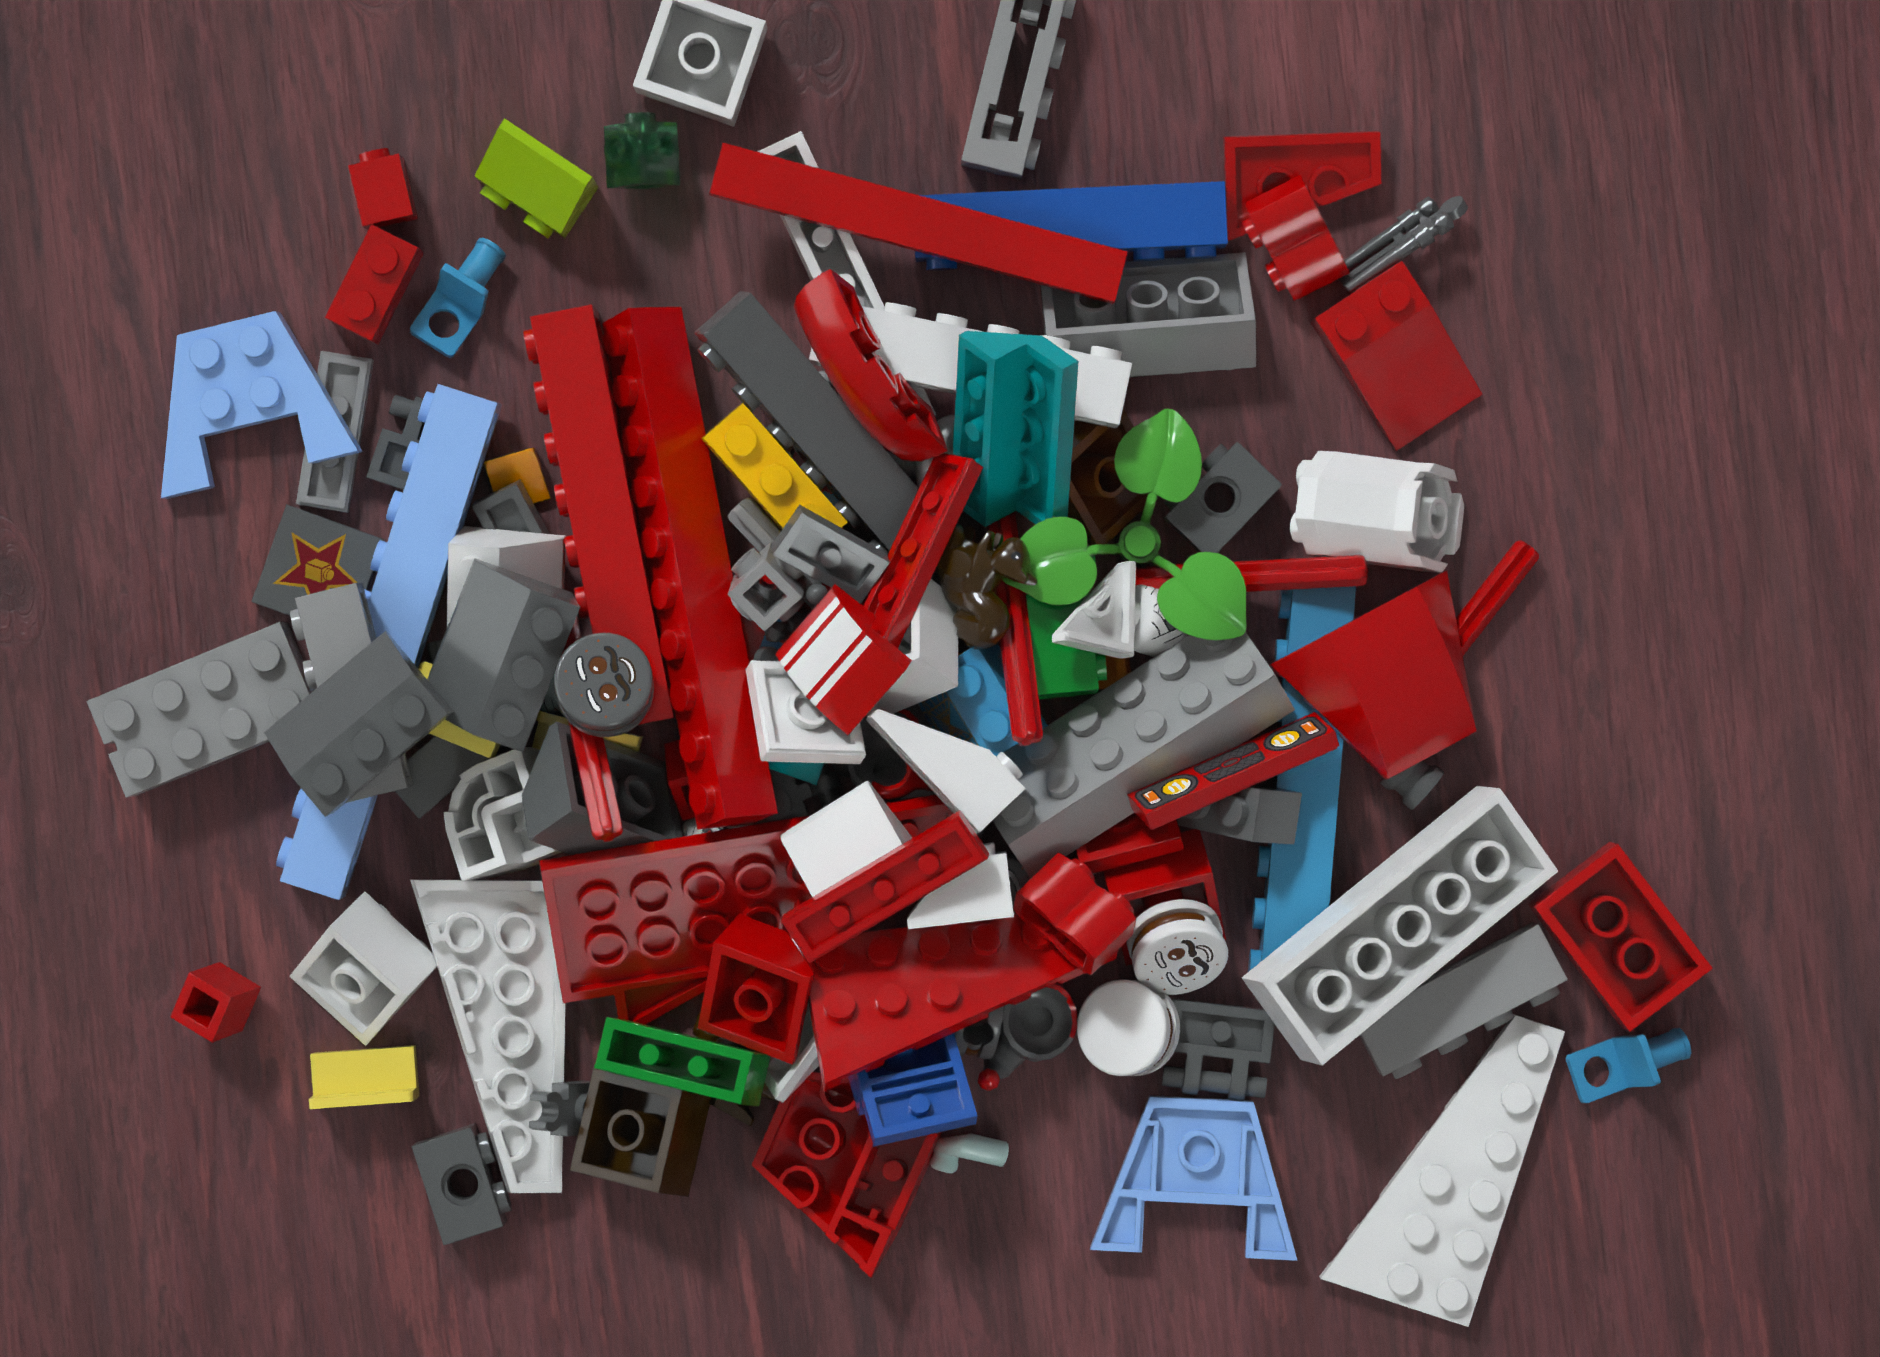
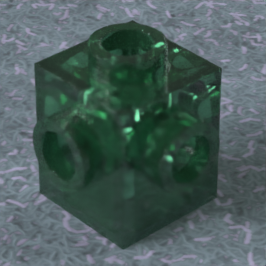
(641, 153)

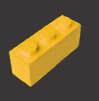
(766, 468)

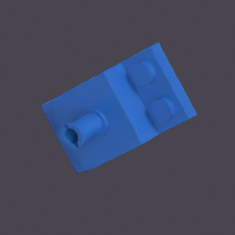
(915, 1093)

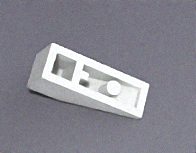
(954, 769)

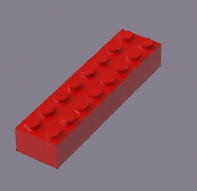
(596, 485)

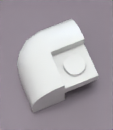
(489, 819)

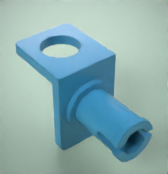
(461, 294)
(1630, 1062)

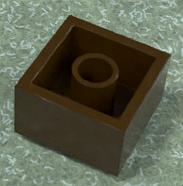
(640, 1133)

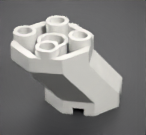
(1377, 509)

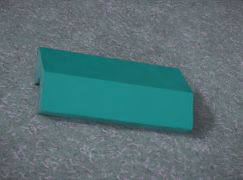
(1016, 423)

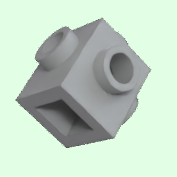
(764, 601)

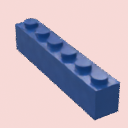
(1121, 217)

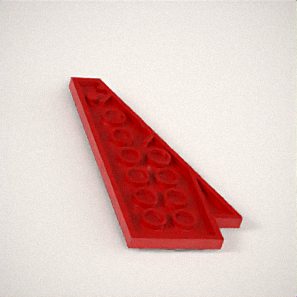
(648, 912)

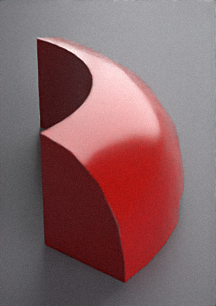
(864, 381)

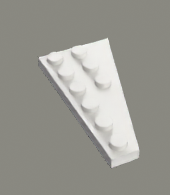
(507, 1011)
(1445, 1205)

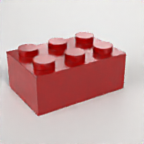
(1620, 936)

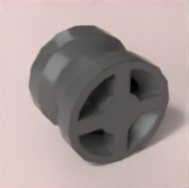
(1414, 783)

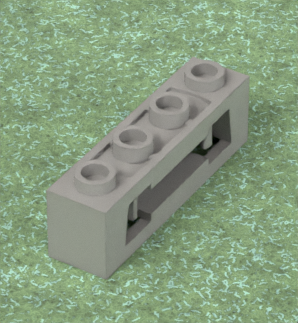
(998, 153)

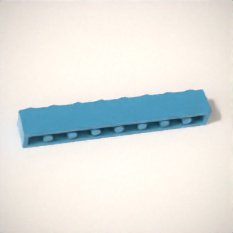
(1301, 872)

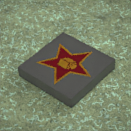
(312, 557)

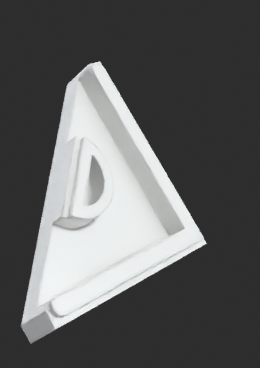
(1105, 617)

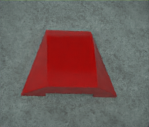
(1390, 679)
(830, 1170)

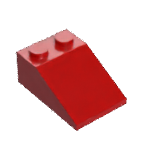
(1397, 356)

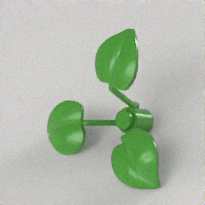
(1165, 462)

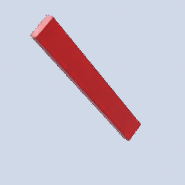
(918, 223)

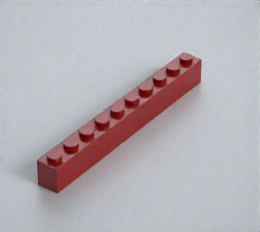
(688, 565)

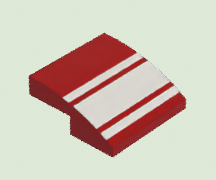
(841, 659)

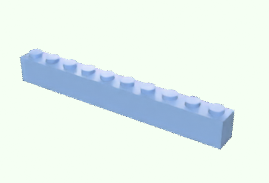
(402, 602)

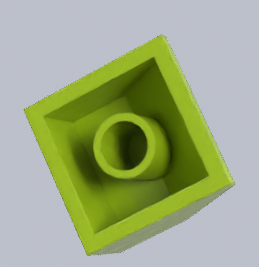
(535, 180)

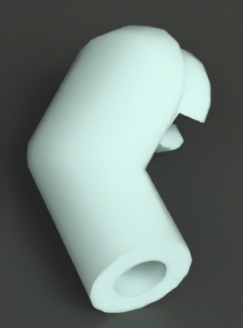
(969, 1147)

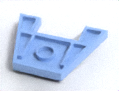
(239, 379)
(1200, 1156)

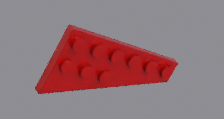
(921, 985)

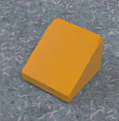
(517, 466)

